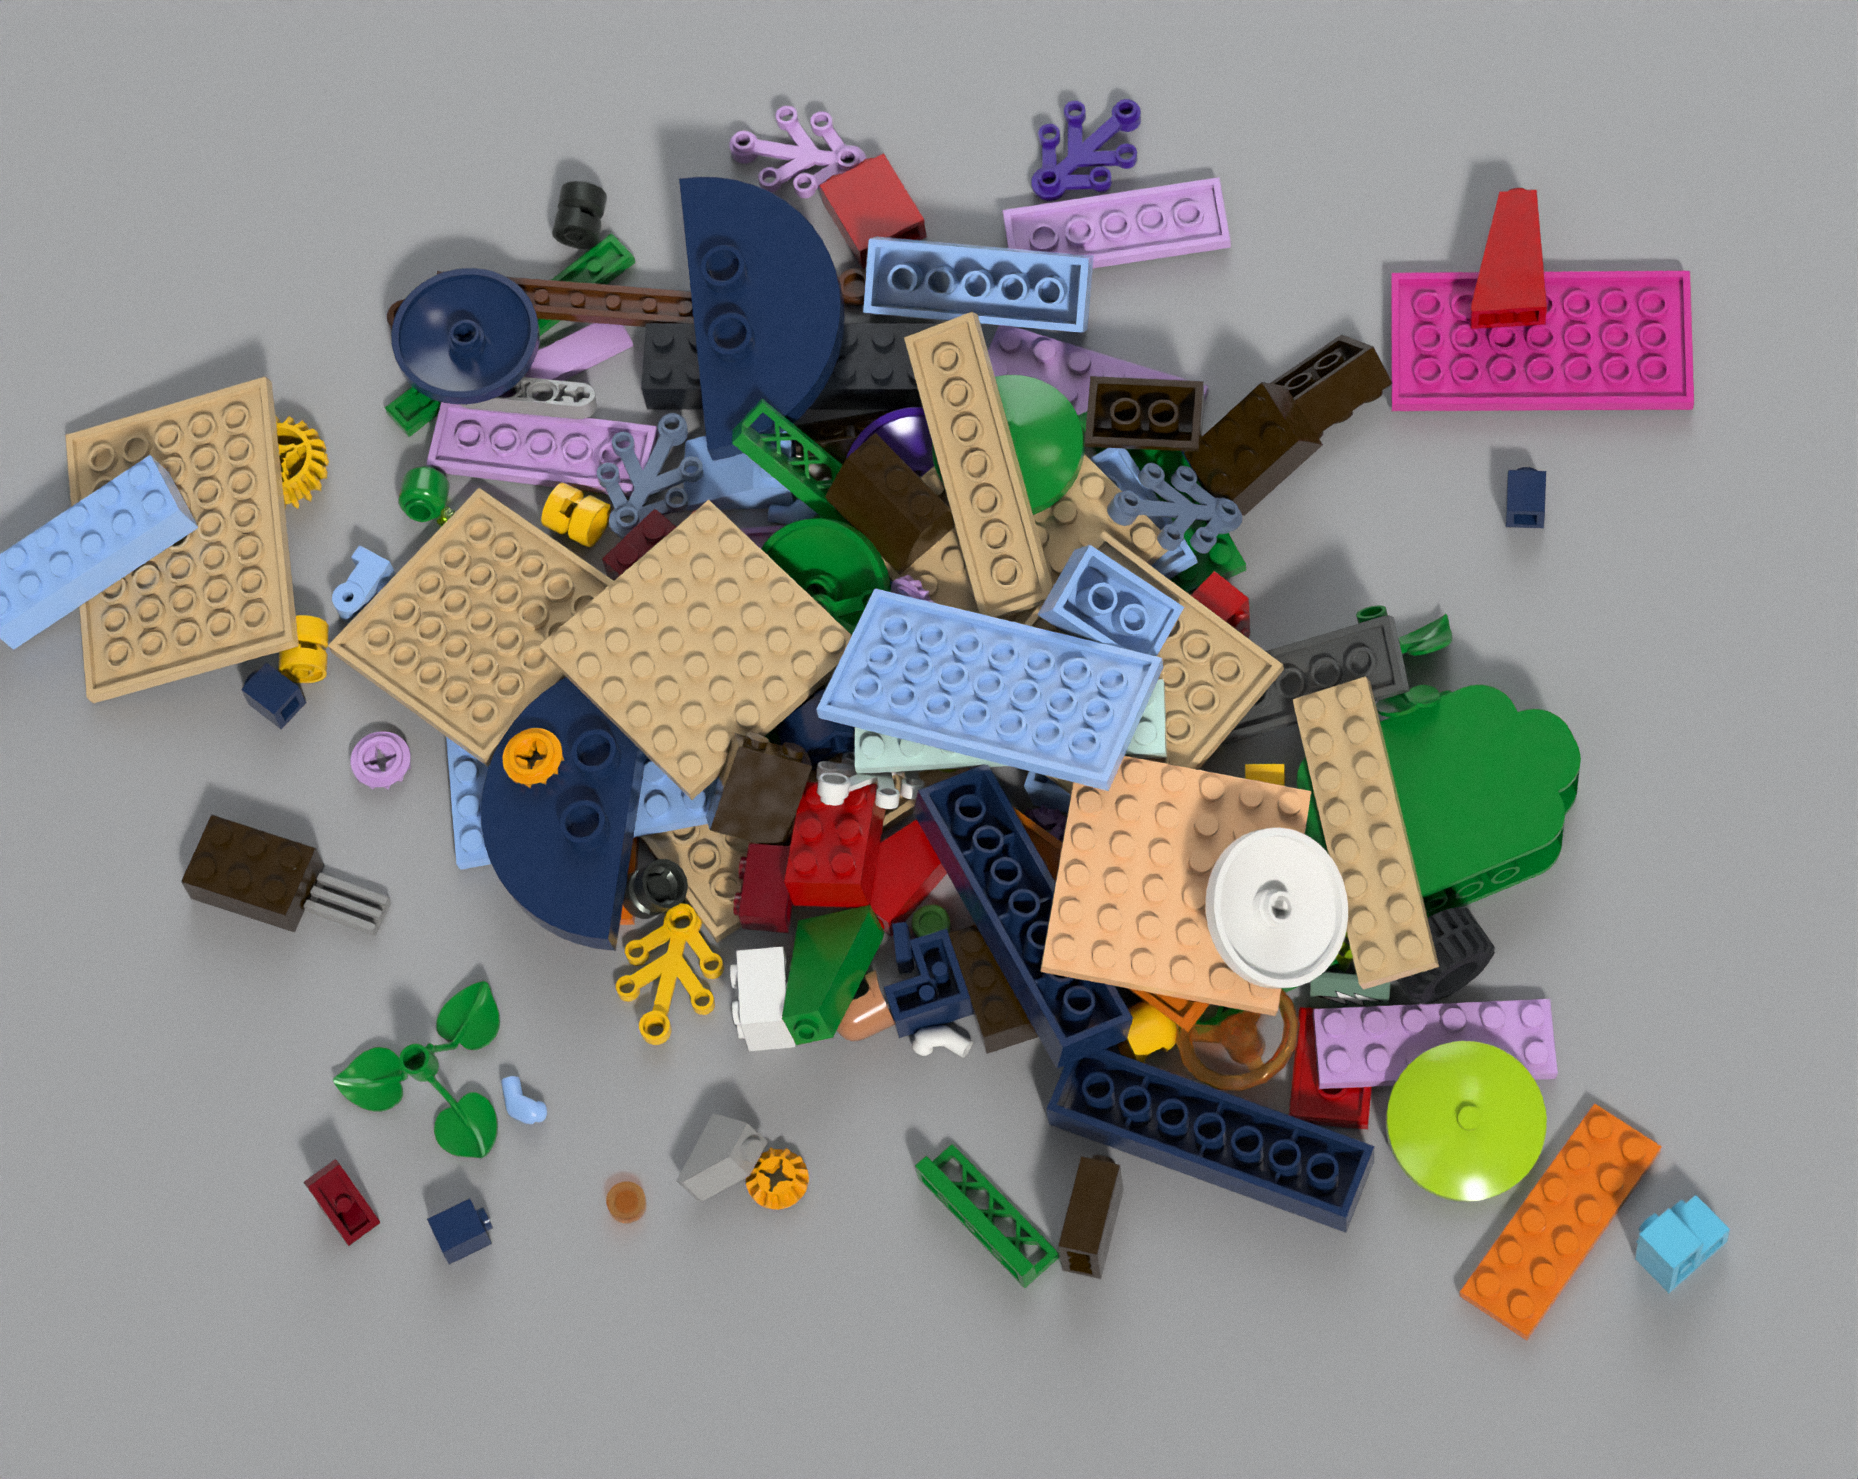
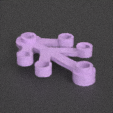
(801, 156)

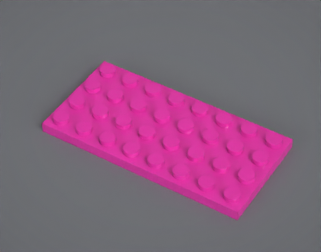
(1604, 345)

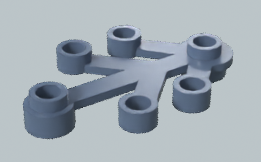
(648, 480)
(1219, 513)

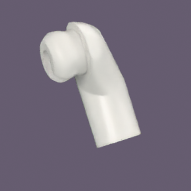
(940, 1036)

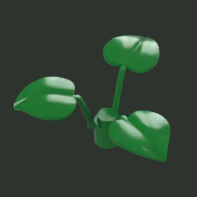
(1419, 642)
(376, 1075)

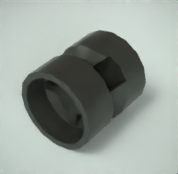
(579, 214)
(655, 889)

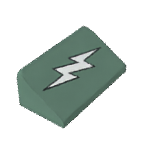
(1344, 991)

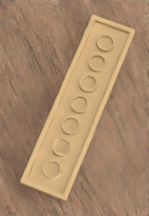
(979, 467)
(1365, 832)

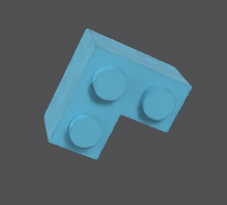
(1679, 1241)

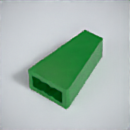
(827, 969)

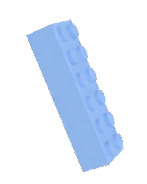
(993, 282)
(89, 549)

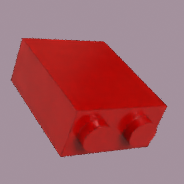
(871, 204)

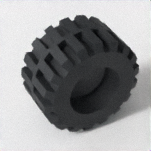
(1461, 953)

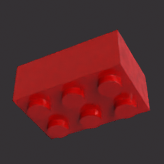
(834, 849)

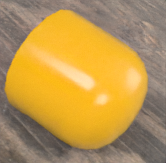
(1148, 1032)

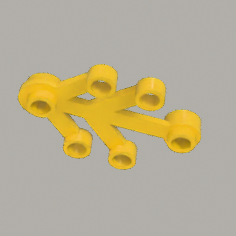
(670, 967)

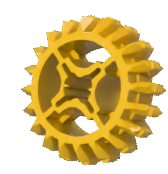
(302, 453)

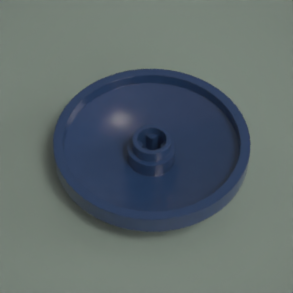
(465, 336)

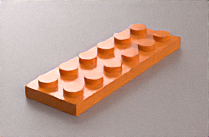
(1560, 1221)

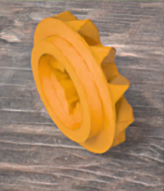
(523, 746)
(785, 1192)

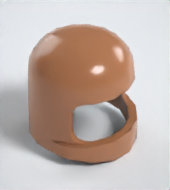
(867, 1013)

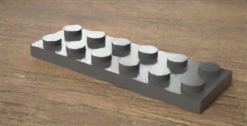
(1325, 662)

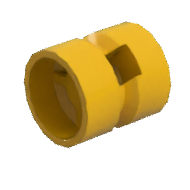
(579, 516)
(308, 660)

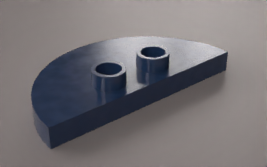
(760, 305)
(568, 841)

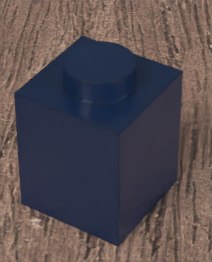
(1525, 498)
(273, 695)
(461, 1230)

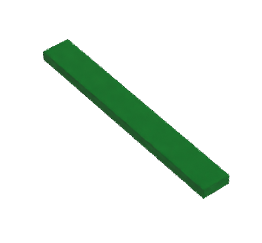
(596, 266)

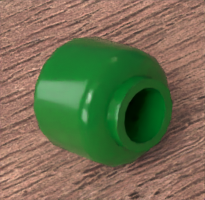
(423, 493)

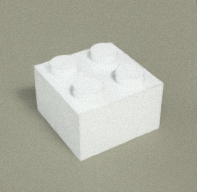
(760, 993)

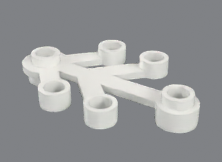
(835, 786)

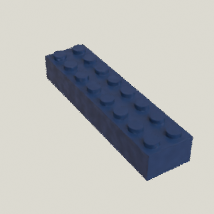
(1011, 905)
(1213, 1136)

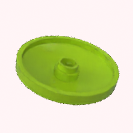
(1466, 1121)

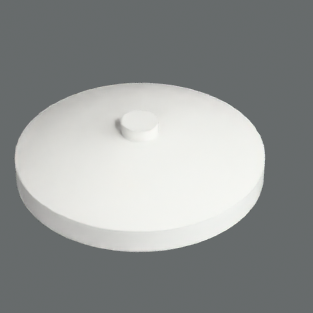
(1276, 908)

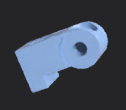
(363, 584)

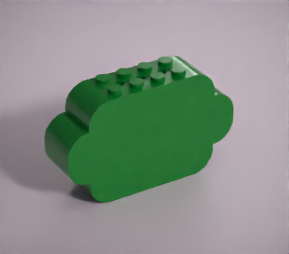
(1476, 793)

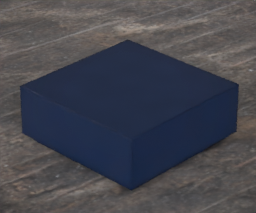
(903, 948)

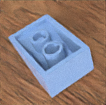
(734, 480)
(1109, 604)

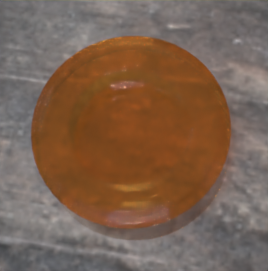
(626, 1202)

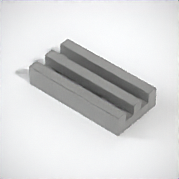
(319, 892)

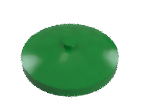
(1044, 437)
(829, 560)

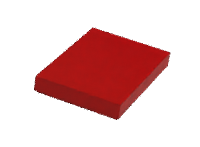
(1323, 1106)

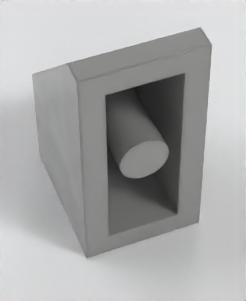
(721, 1157)

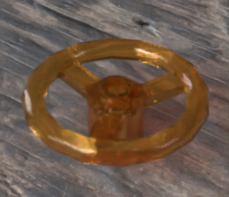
(1244, 1046)

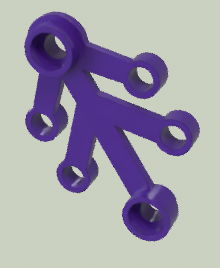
(1084, 153)

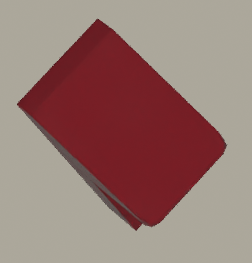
(341, 1202)

